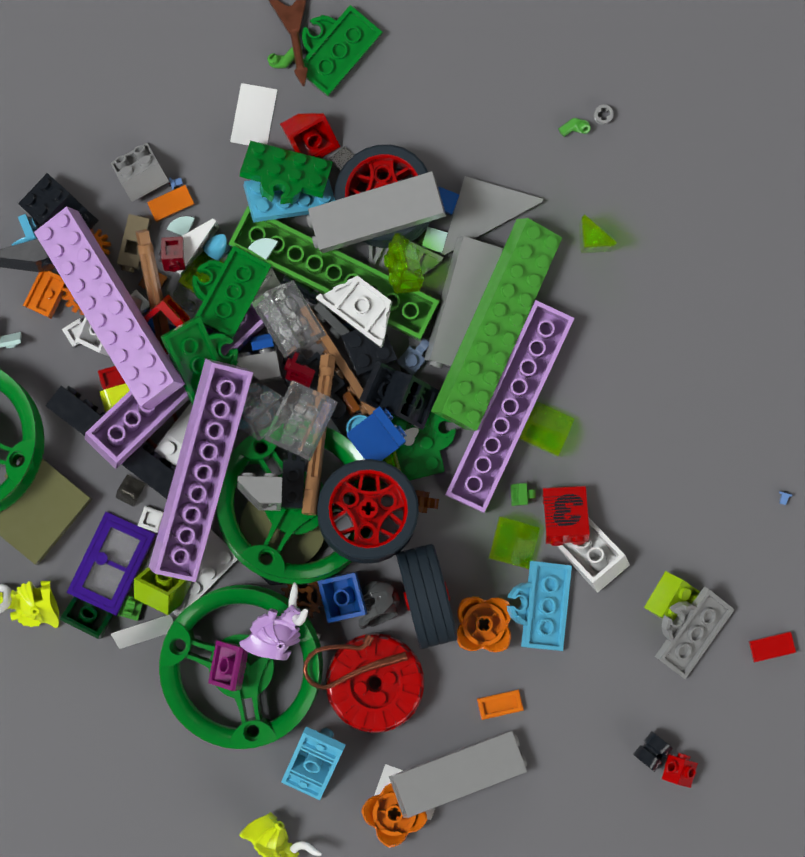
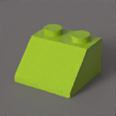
(160, 591)

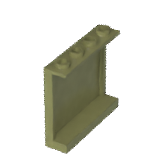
(42, 513)

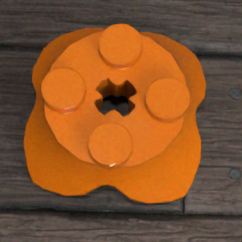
(493, 639)
(390, 831)

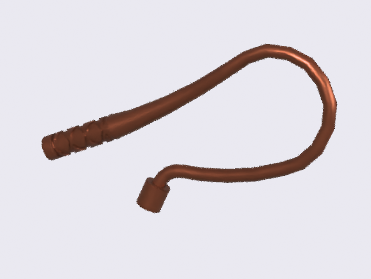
(373, 665)

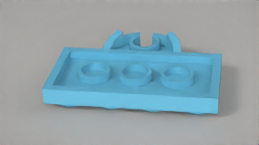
(263, 209)
(542, 605)

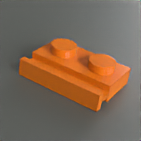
(45, 293)

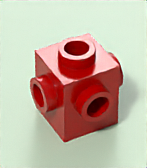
(680, 770)

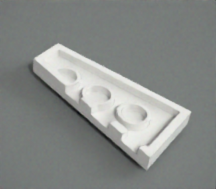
(214, 563)

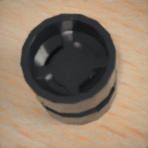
(653, 751)

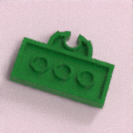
(337, 47)
(285, 171)
(229, 290)
(190, 346)
(424, 455)

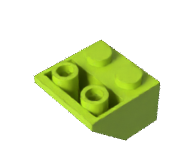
(669, 592)

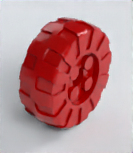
(382, 707)

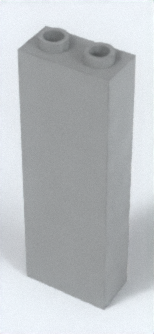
(376, 212)
(463, 289)
(458, 774)

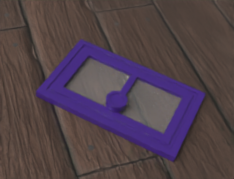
(111, 563)

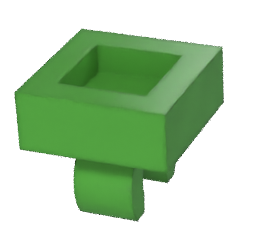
(520, 494)
(131, 608)

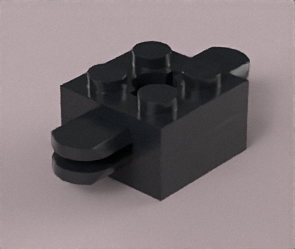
(337, 383)

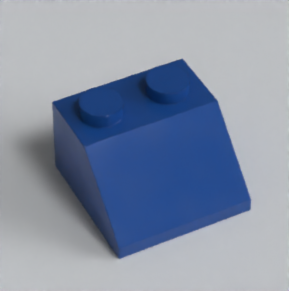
(342, 597)

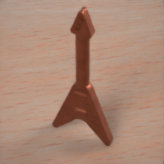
(292, 18)

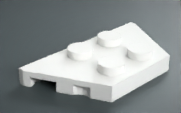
(360, 307)

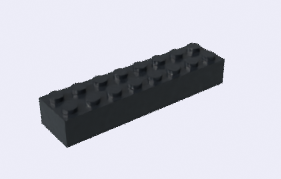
(84, 414)

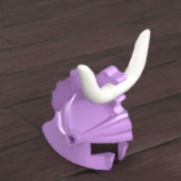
(275, 633)

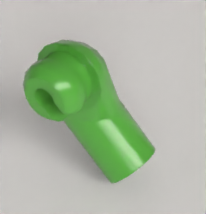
(281, 61)
(576, 125)

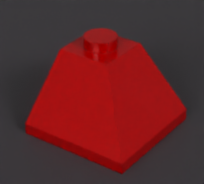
(310, 134)

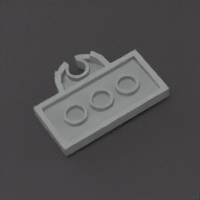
(692, 631)

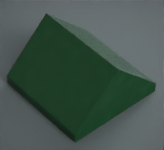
(86, 617)

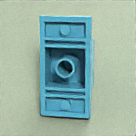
(313, 762)

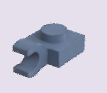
(413, 359)

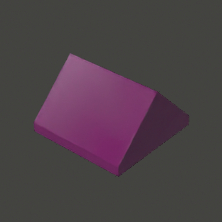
(228, 666)

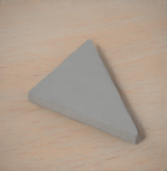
(484, 208)

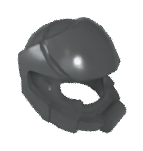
(384, 601)

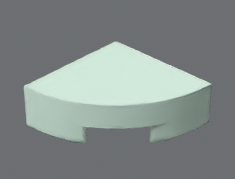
(181, 225)
(263, 247)

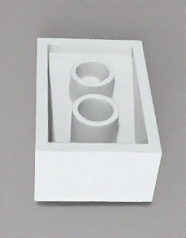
(195, 241)
(172, 441)
(596, 560)

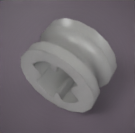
(598, 110)

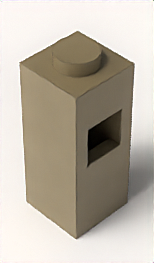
(129, 255)

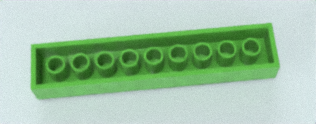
(300, 260)
(496, 324)

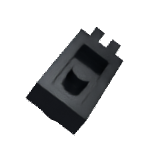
(292, 482)

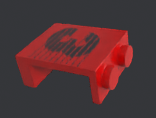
(566, 515)

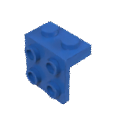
(377, 435)

